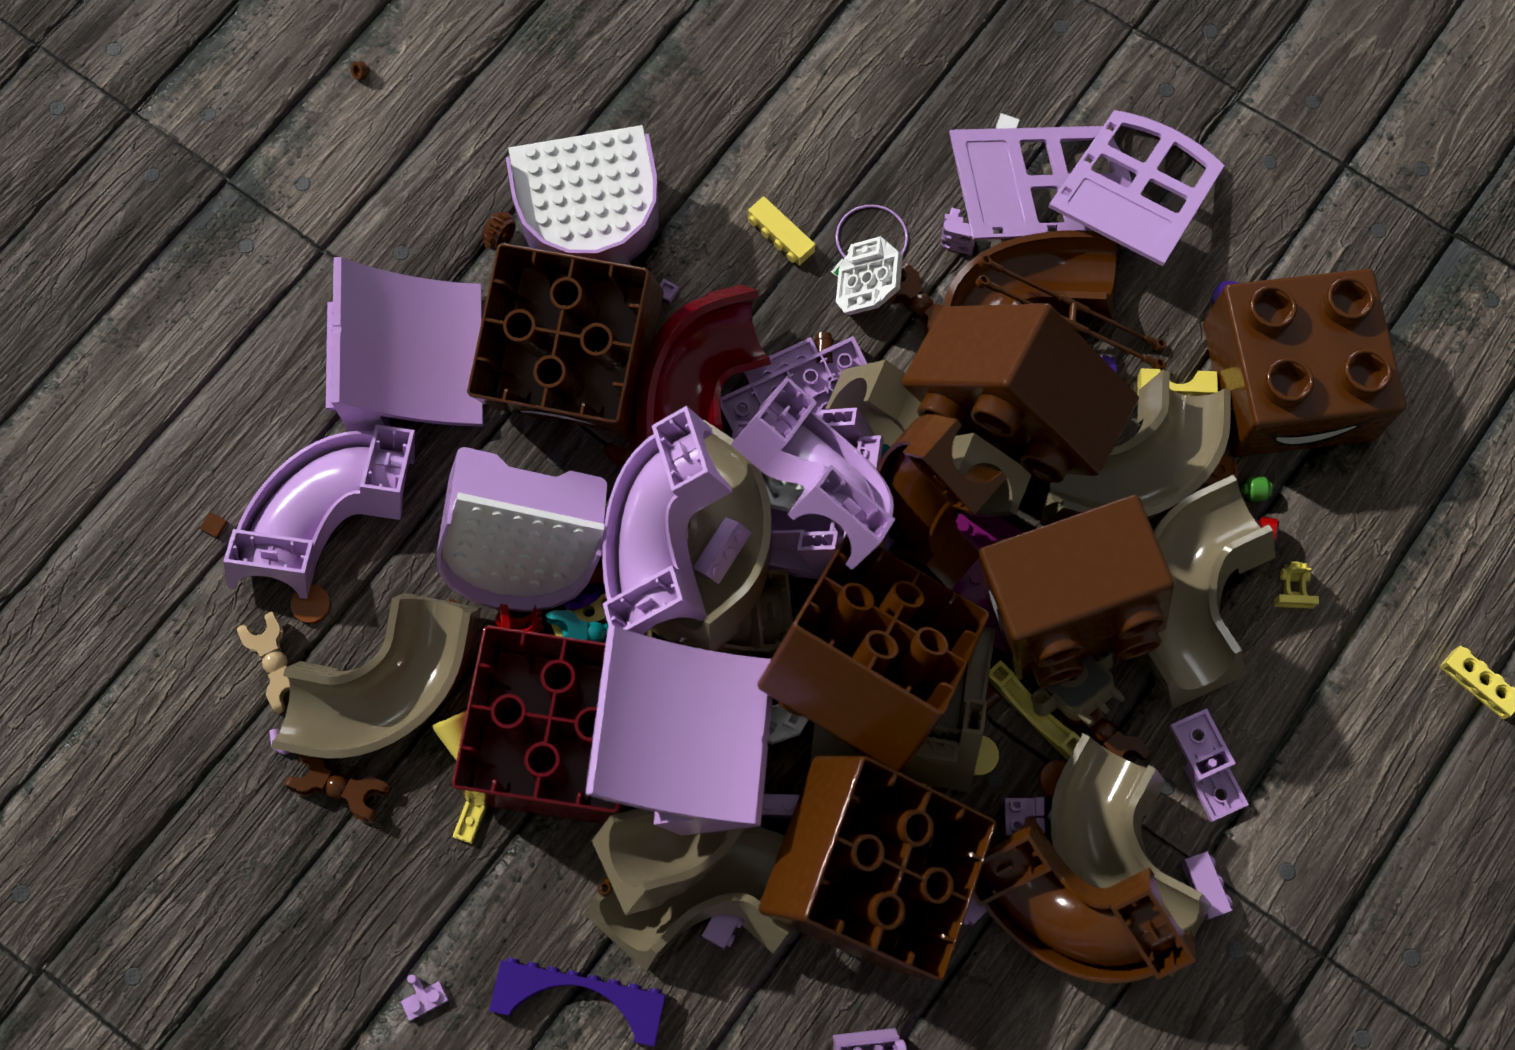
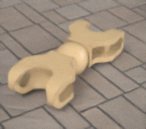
(273, 661)

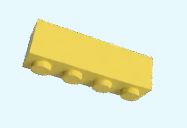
(781, 231)

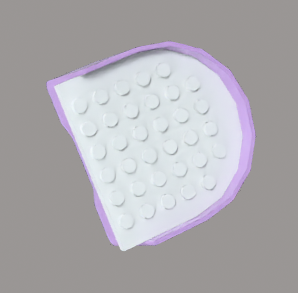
(587, 194)
(519, 533)

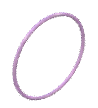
(869, 206)

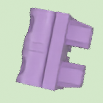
(956, 234)
(1020, 808)

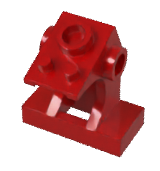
(505, 620)

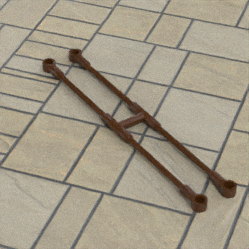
(1158, 344)

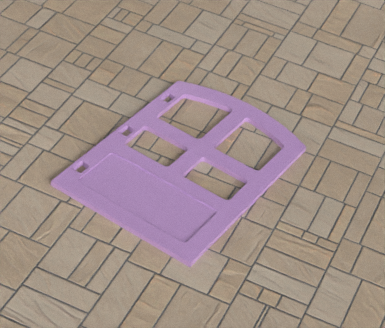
(997, 182)
(1122, 211)

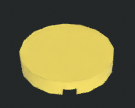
(987, 757)

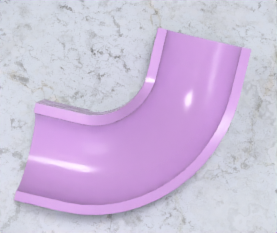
(837, 480)
(312, 496)
(647, 525)

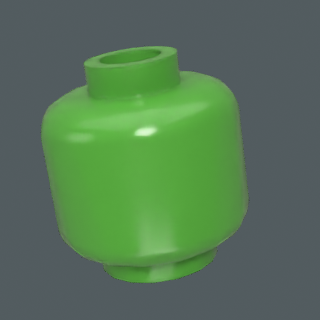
(1257, 489)

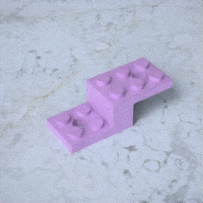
(1208, 765)

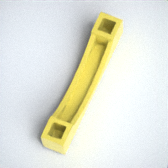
(1008, 685)

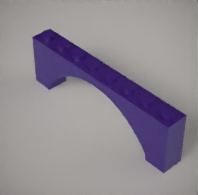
(520, 982)

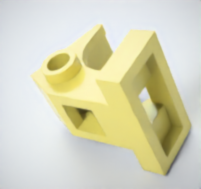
(1298, 573)

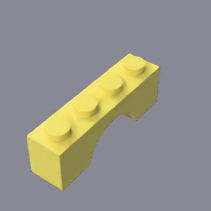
(1202, 384)

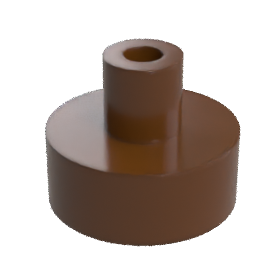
(359, 70)

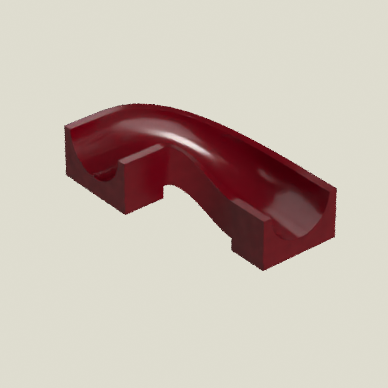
(696, 356)

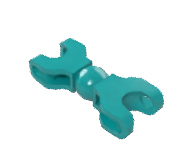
(577, 629)

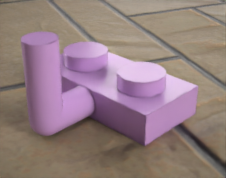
(424, 999)

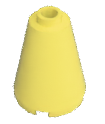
(450, 732)

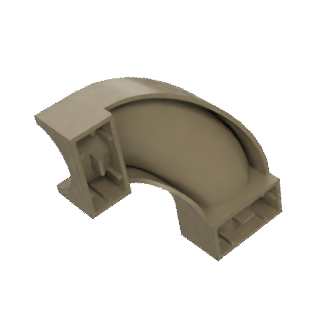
(1202, 545)
(390, 695)
(1099, 826)
(728, 889)

